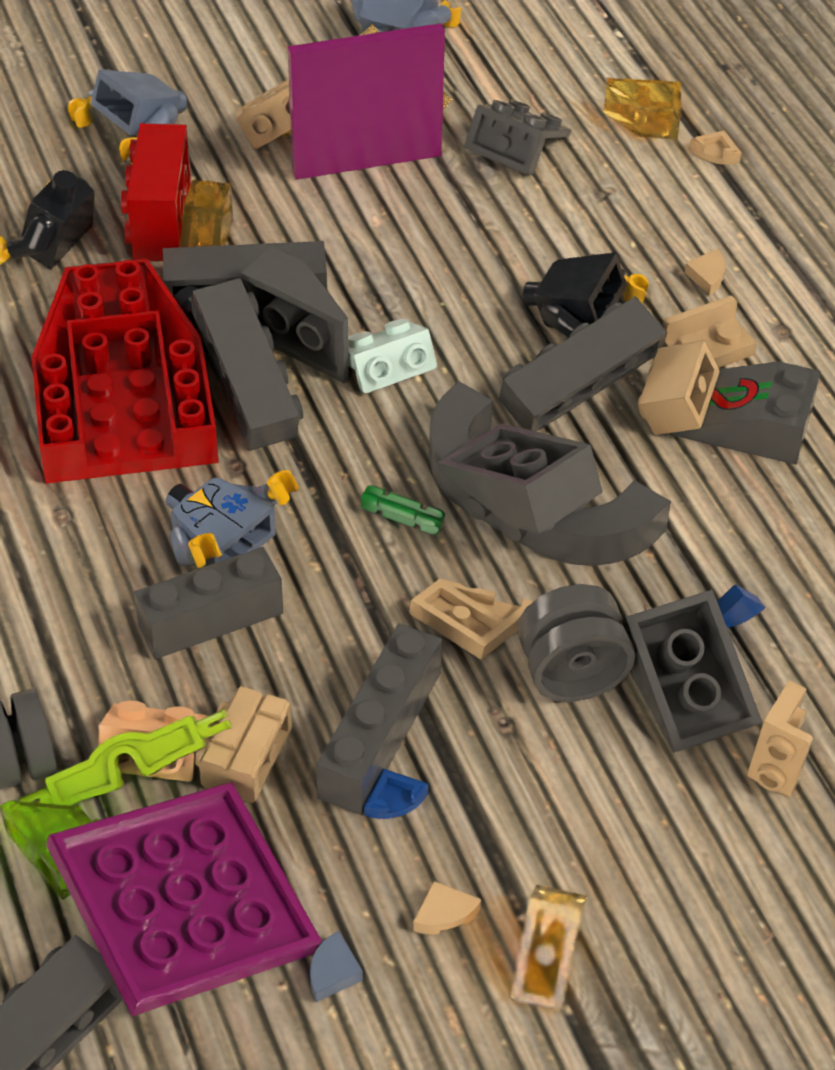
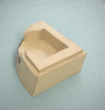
(716, 148)
(707, 271)
(445, 909)

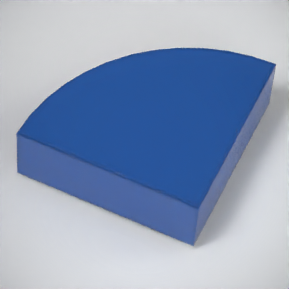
(739, 606)
(394, 796)

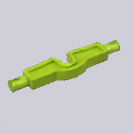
(149, 751)

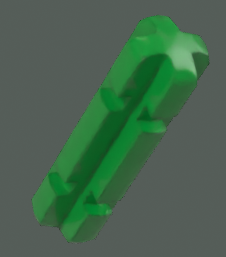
(402, 509)

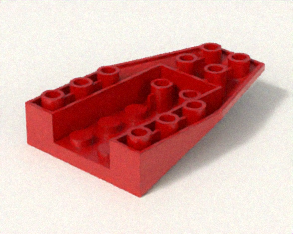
(120, 377)

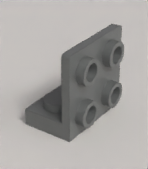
(512, 134)

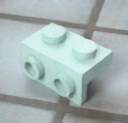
(391, 354)

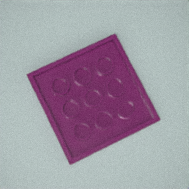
(366, 100)
(182, 897)

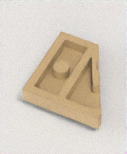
(467, 615)

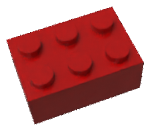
(156, 189)

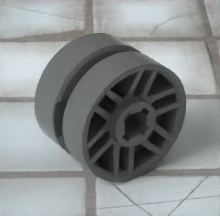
(24, 739)

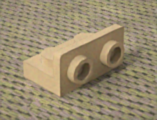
(266, 115)
(716, 326)
(781, 743)

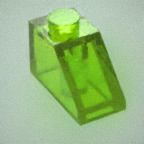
(29, 828)

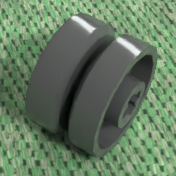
(575, 643)

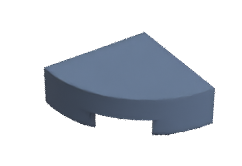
(333, 968)

